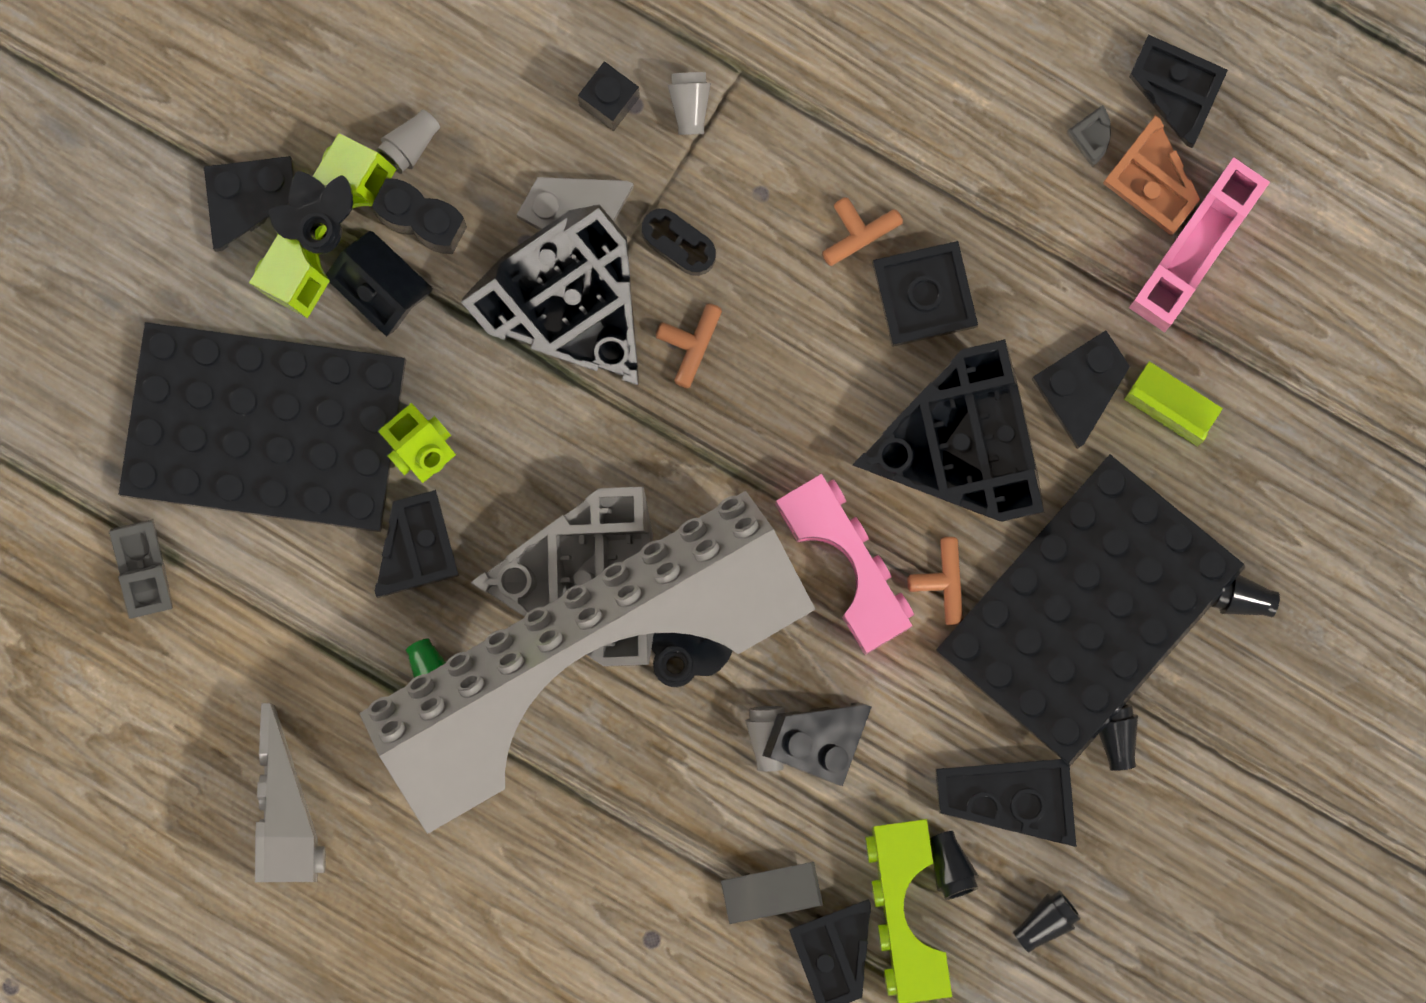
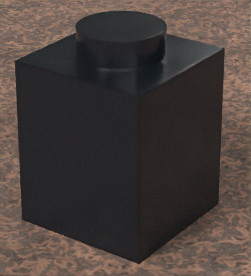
(608, 96)

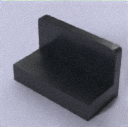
(377, 282)

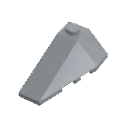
(286, 836)

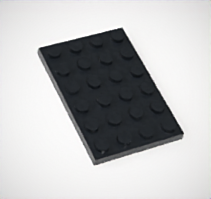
(261, 427)
(1090, 609)

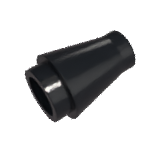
(1248, 598)
(1120, 739)
(952, 868)
(1047, 921)

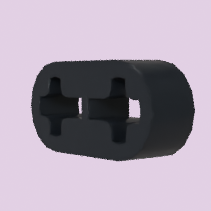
(684, 233)

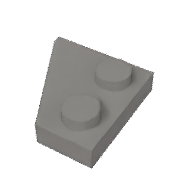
(556, 196)

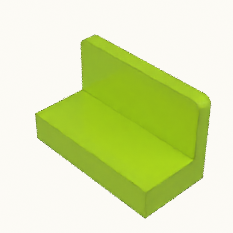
(1173, 404)

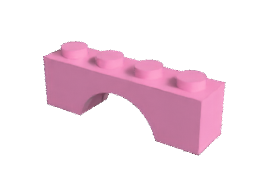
(1199, 245)
(816, 514)

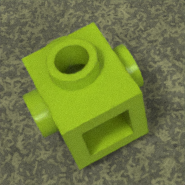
(417, 443)

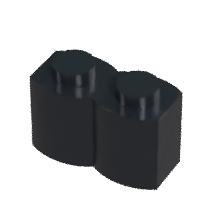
(409, 213)

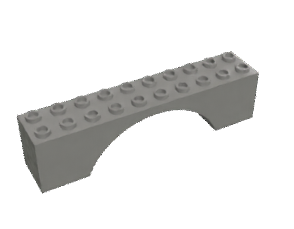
(454, 727)

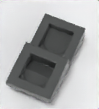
(141, 569)
(771, 892)

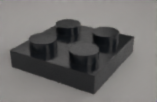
(925, 293)

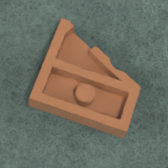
(1154, 179)

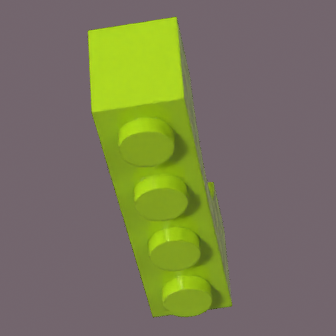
(290, 271)
(916, 969)

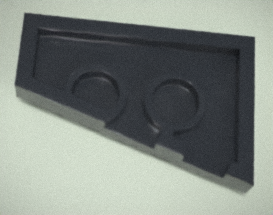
(1015, 797)

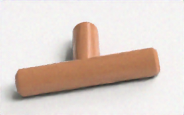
(859, 233)
(694, 344)
(947, 581)

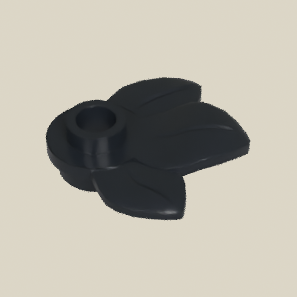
(311, 207)
(699, 656)

